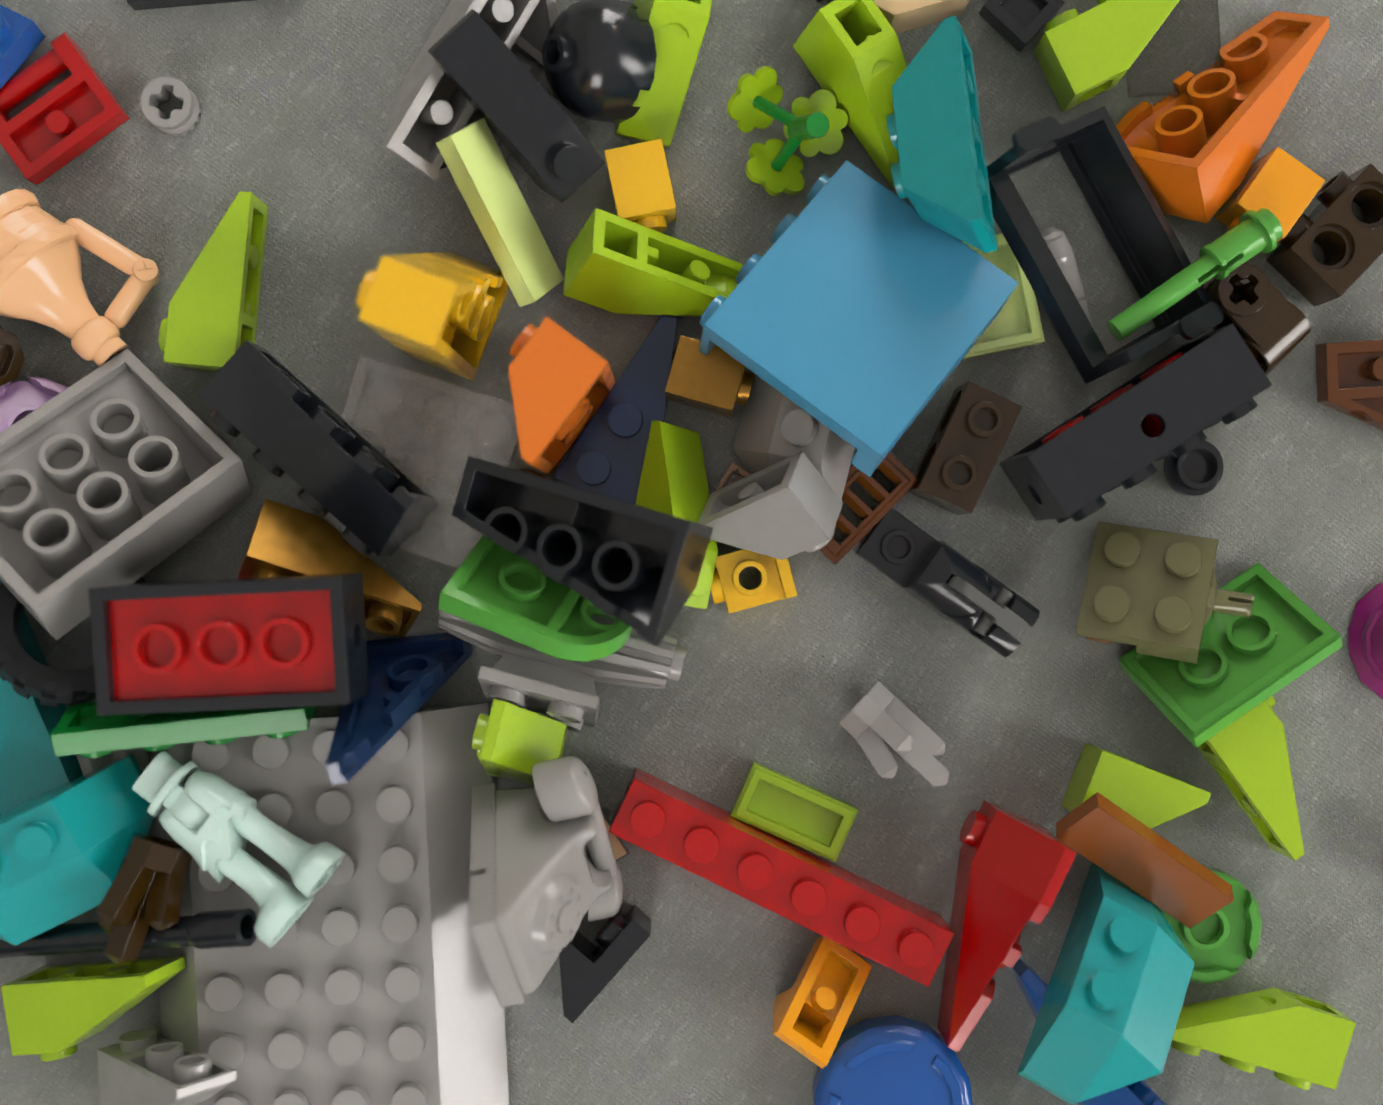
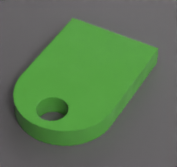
(527, 606)

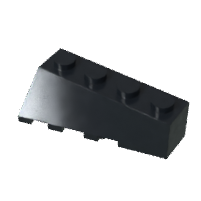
(317, 450)
(607, 550)

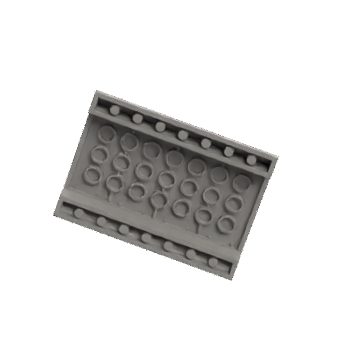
(380, 974)

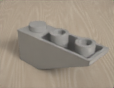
(157, 1072)

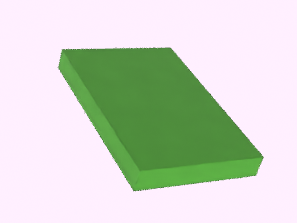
(1237, 659)

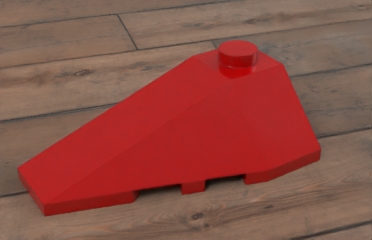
(1003, 880)

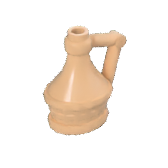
(45, 281)

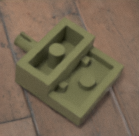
(1154, 591)

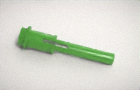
(1254, 234)

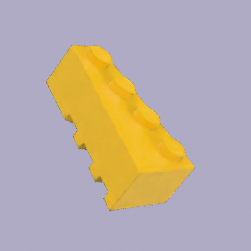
(434, 307)

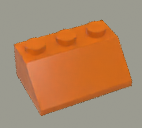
(554, 391)

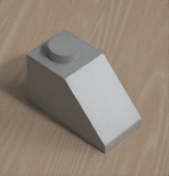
(775, 510)

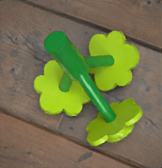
(813, 126)

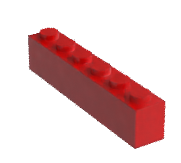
(781, 877)

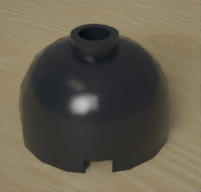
(600, 59)

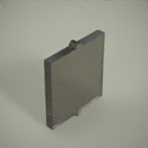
(1182, 44)

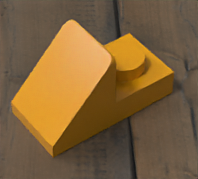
(821, 1000)

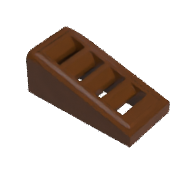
(903, 482)

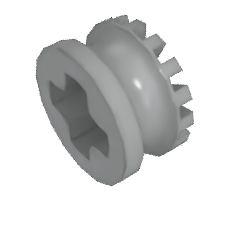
(180, 120)

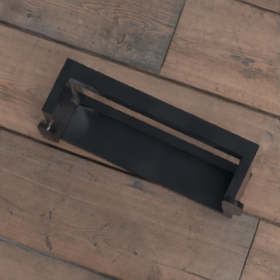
(1129, 221)

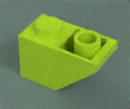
(515, 740)

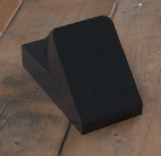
(589, 968)

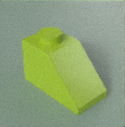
(1133, 787)

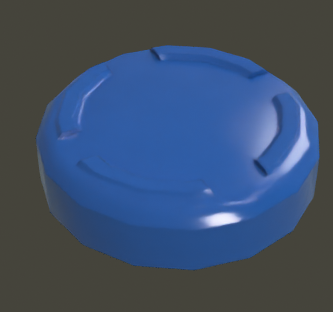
(892, 1064)

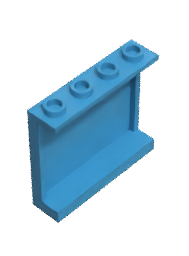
(858, 311)

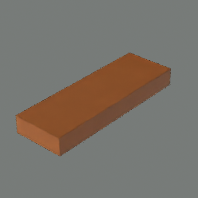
(1144, 860)

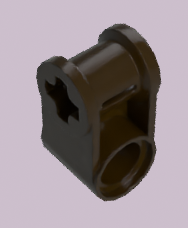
(1260, 314)

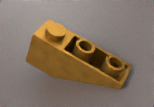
(301, 543)

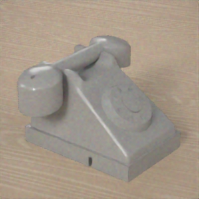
(536, 872)

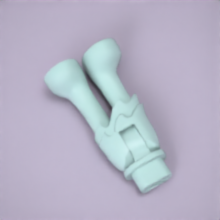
(214, 824)

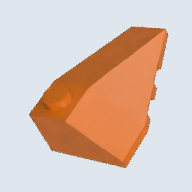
(1208, 137)

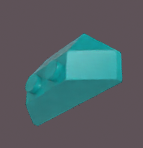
(942, 139)
(67, 848)
(1109, 996)

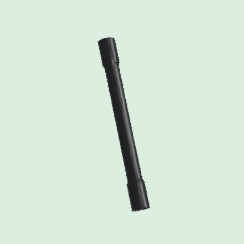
(202, 931)

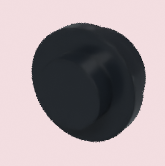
(1194, 471)

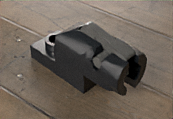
(948, 583)

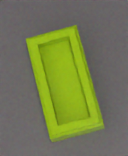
(794, 811)

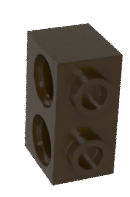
(1346, 242)
(965, 448)

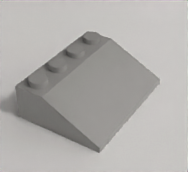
(106, 489)

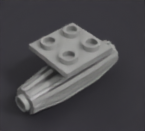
(562, 686)

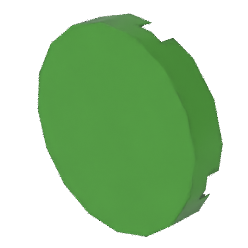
(1224, 938)

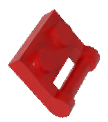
(63, 119)

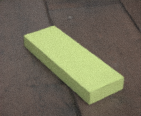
(500, 211)

